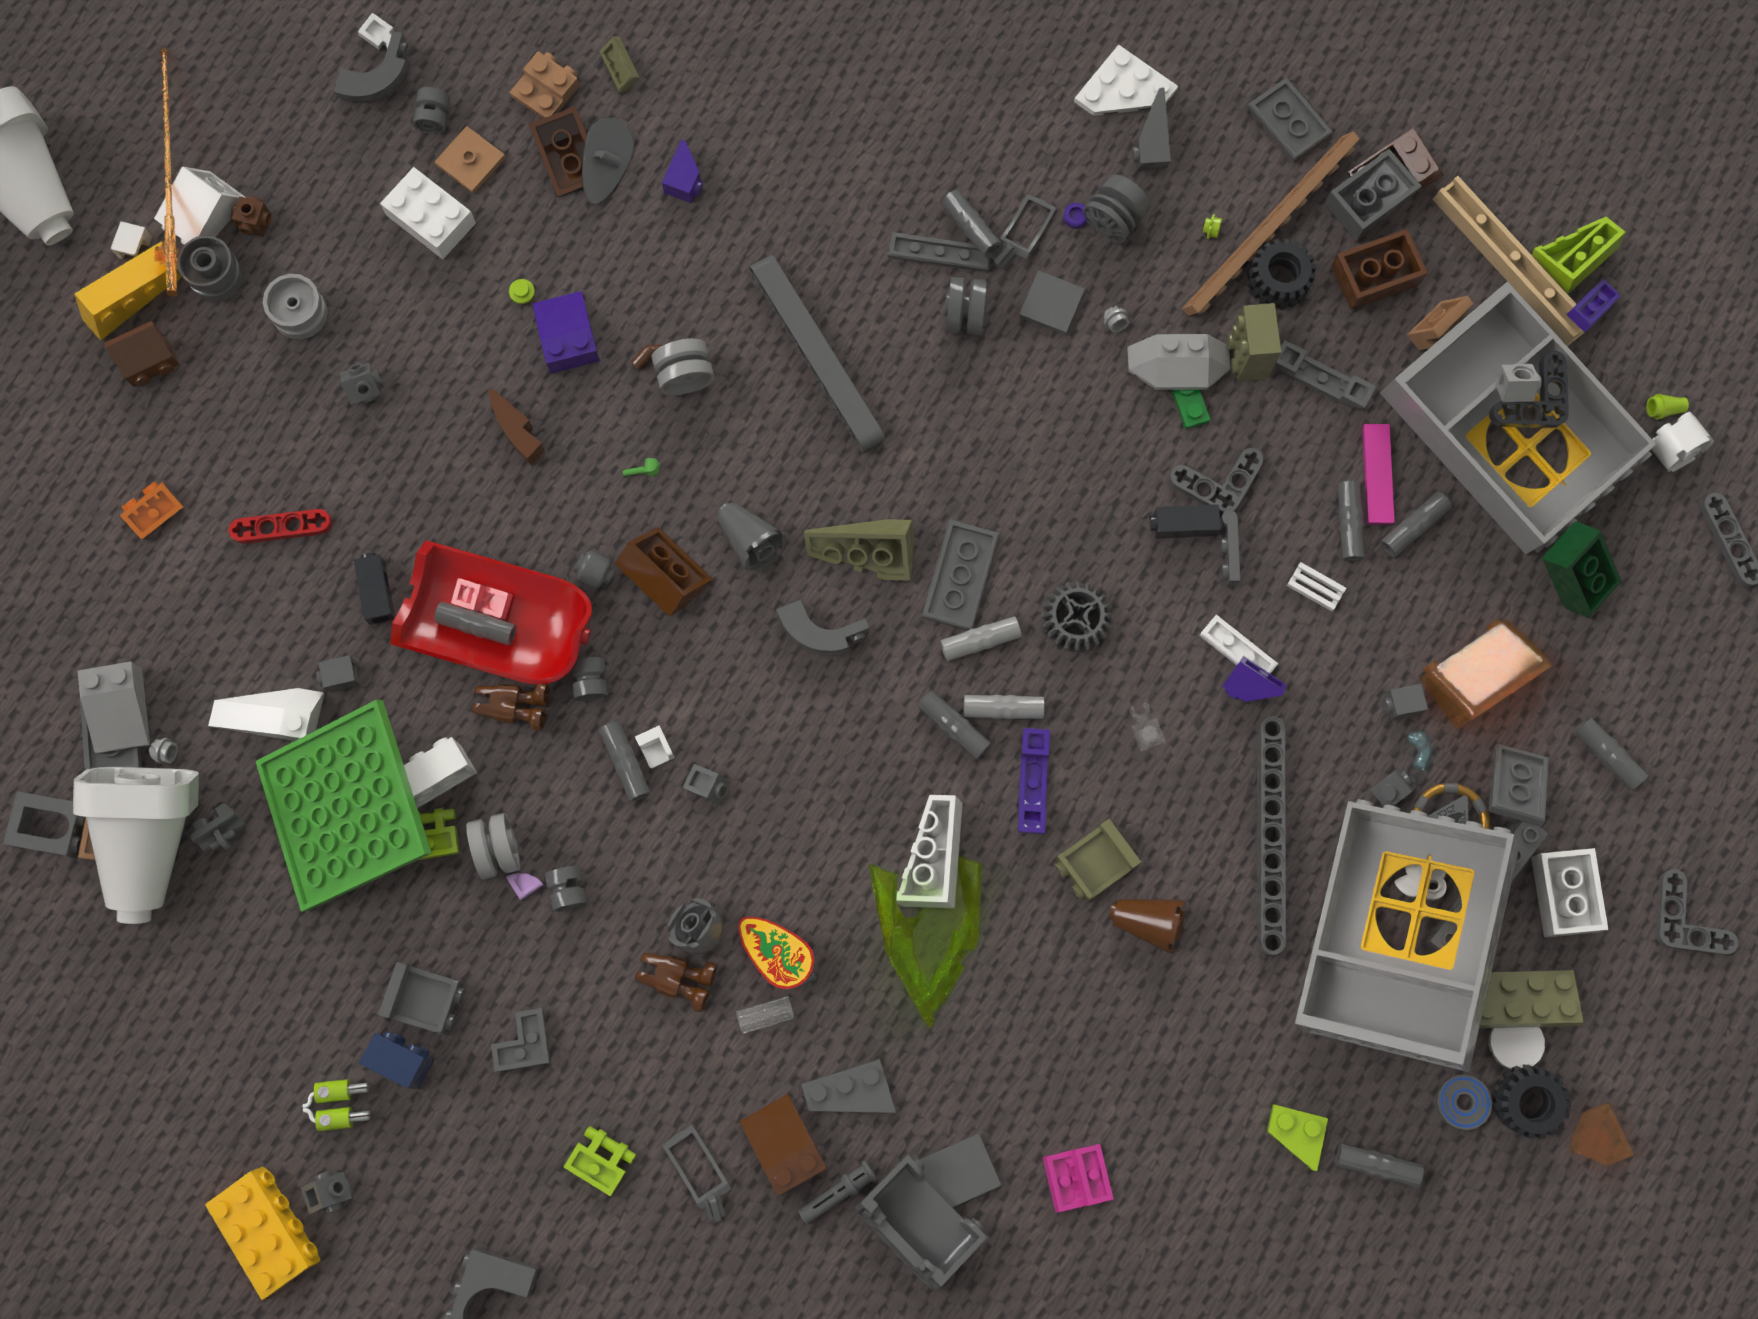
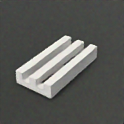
(1321, 578)

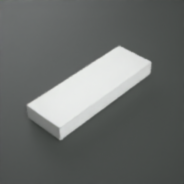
(1235, 645)

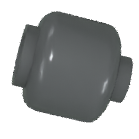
(593, 569)

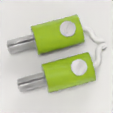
(340, 1117)

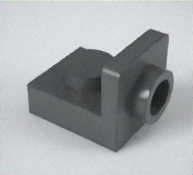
(707, 784)

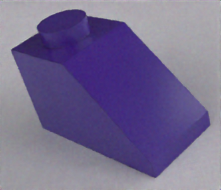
(682, 176)
(1252, 682)

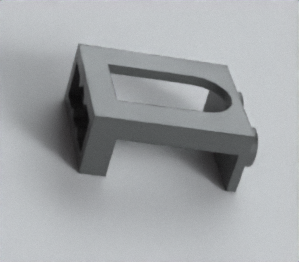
(20, 820)

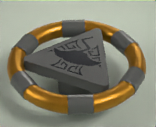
(1457, 809)

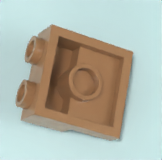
(545, 85)
(1439, 322)

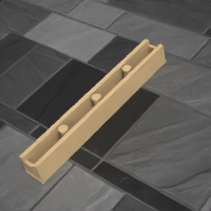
(1509, 258)

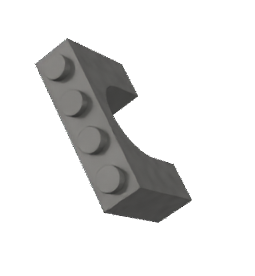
(487, 1271)

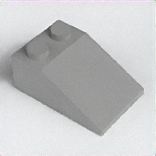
(114, 706)

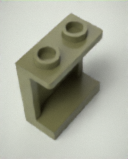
(1097, 861)

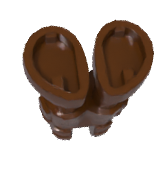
(505, 700)
(669, 978)

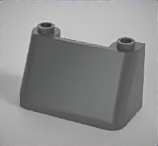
(920, 1224)

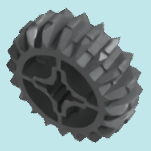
(1071, 607)

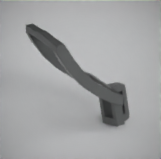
(1008, 245)
(711, 1197)

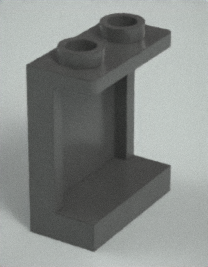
(422, 999)

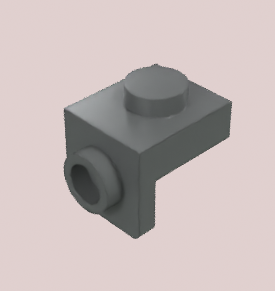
(1394, 787)

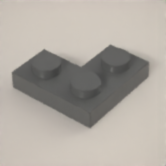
(531, 1046)

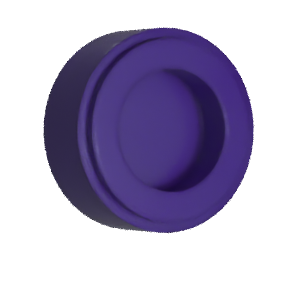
(1074, 216)

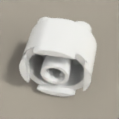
(1681, 442)

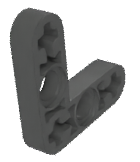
(1227, 490)
(1681, 929)

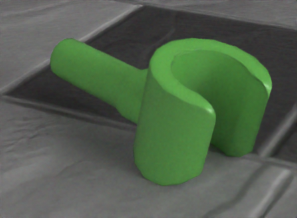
(650, 468)

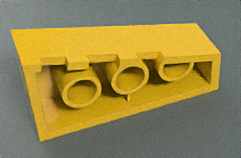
(122, 293)

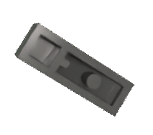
(1153, 146)

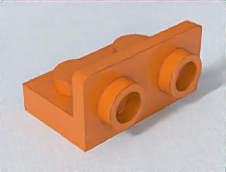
(150, 510)

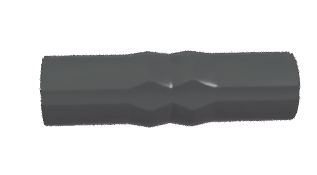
(972, 223)
(1351, 521)
(1416, 524)
(475, 623)
(954, 724)
(1611, 753)
(624, 761)
(1379, 1165)

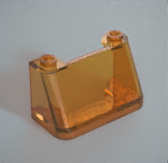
(1484, 672)

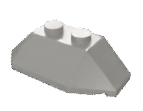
(1179, 361)

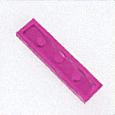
(1378, 474)

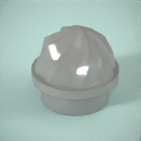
(1116, 319)
(163, 750)

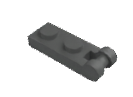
(1230, 547)

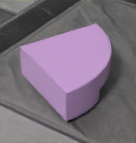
(524, 884)

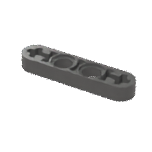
(1727, 541)

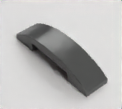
(1322, 378)

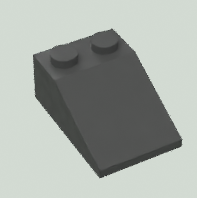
(1372, 194)

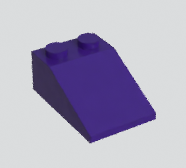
(565, 332)

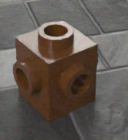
(251, 216)

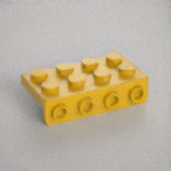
(263, 1231)

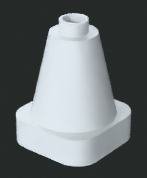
(28, 178)
(135, 831)

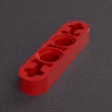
(280, 522)

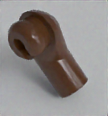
(644, 355)

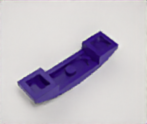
(1033, 781)

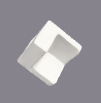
(129, 239)
(654, 747)

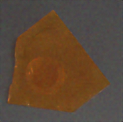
(1600, 1136)

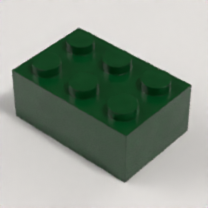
(1582, 569)

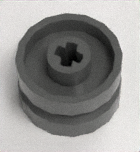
(965, 306)

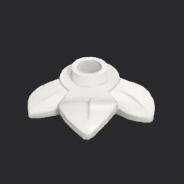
(1409, 883)

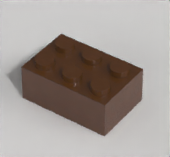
(1379, 269)

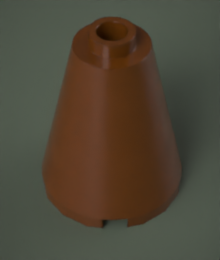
(1150, 920)

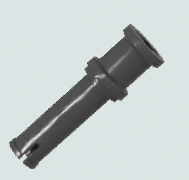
(849, 1185)

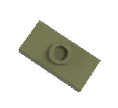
(619, 64)

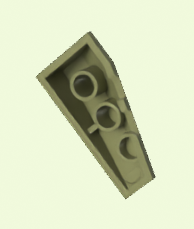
(873, 545)

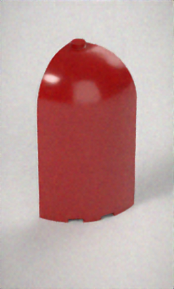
(547, 610)

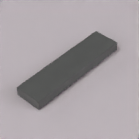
(937, 252)

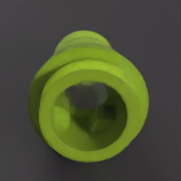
(1663, 406)

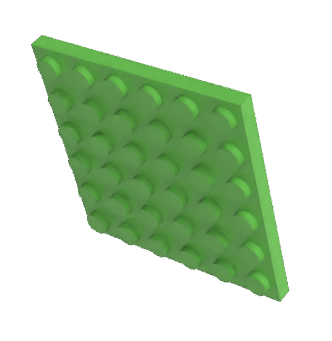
(343, 806)

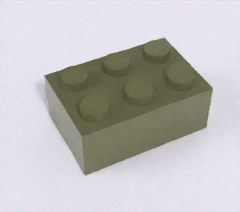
(1254, 342)

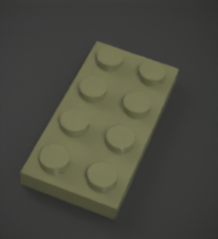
(1532, 1000)

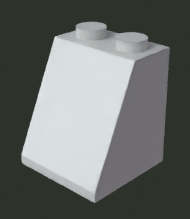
(199, 204)

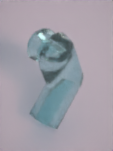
(1423, 747)

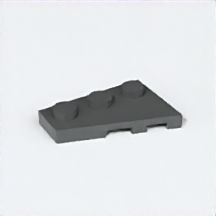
(851, 1090)

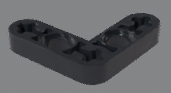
(1547, 401)

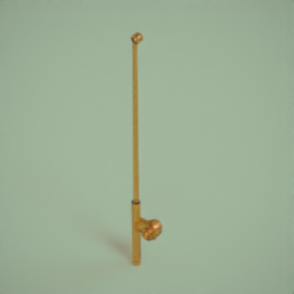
(167, 252)

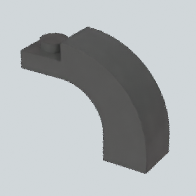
(380, 81)
(816, 639)

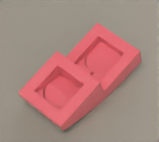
(481, 598)

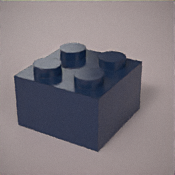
(396, 1060)

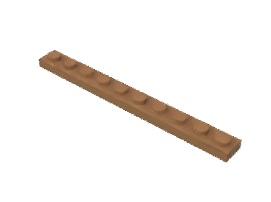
(1265, 231)

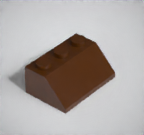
(662, 571)

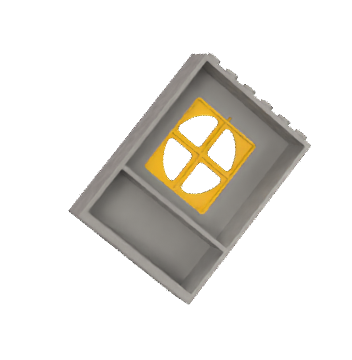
(1449, 402)
(1391, 997)

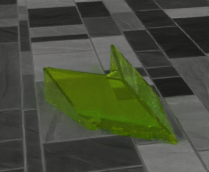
(931, 945)

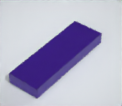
(1593, 305)

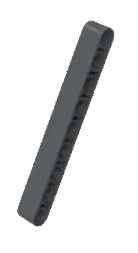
(817, 351)
(1266, 848)

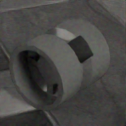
(431, 110)
(589, 679)
(565, 888)

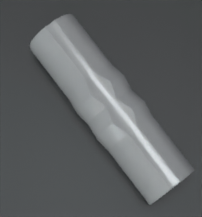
(980, 638)
(1003, 707)

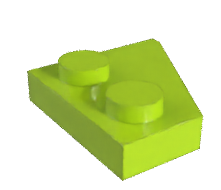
(1299, 1133)

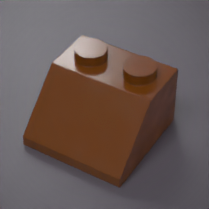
(142, 354)

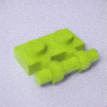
(443, 839)
(596, 1169)

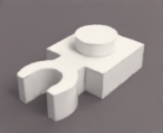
(376, 31)

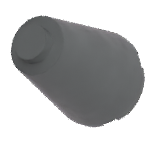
(750, 536)

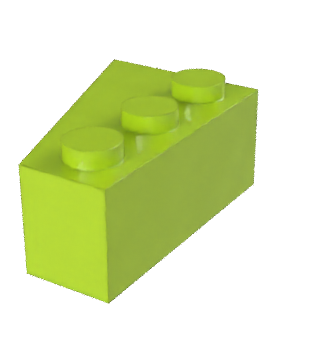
(1580, 253)

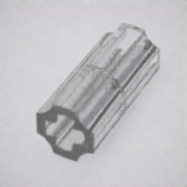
(765, 1015)

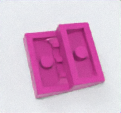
(1077, 1178)

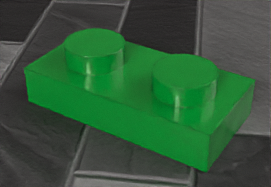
(1191, 407)

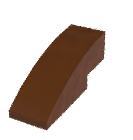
(516, 428)

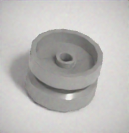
(295, 306)
(683, 366)
(493, 846)

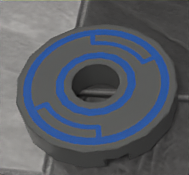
(1447, 1102)

